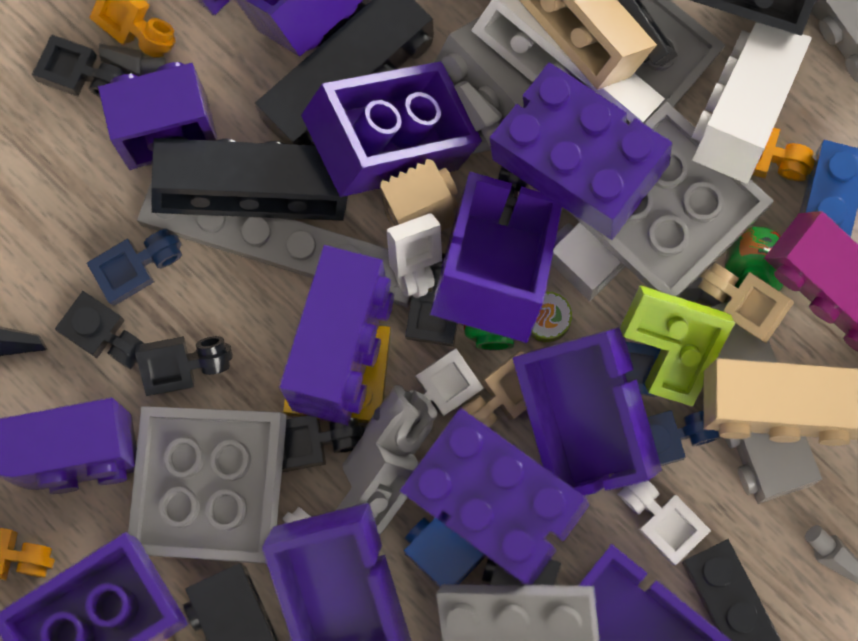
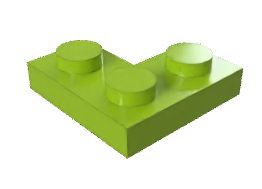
(685, 333)

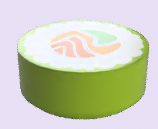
(553, 318)

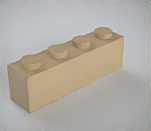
(595, 36)
(781, 401)

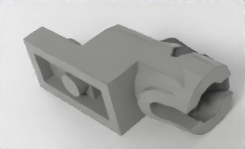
(386, 454)

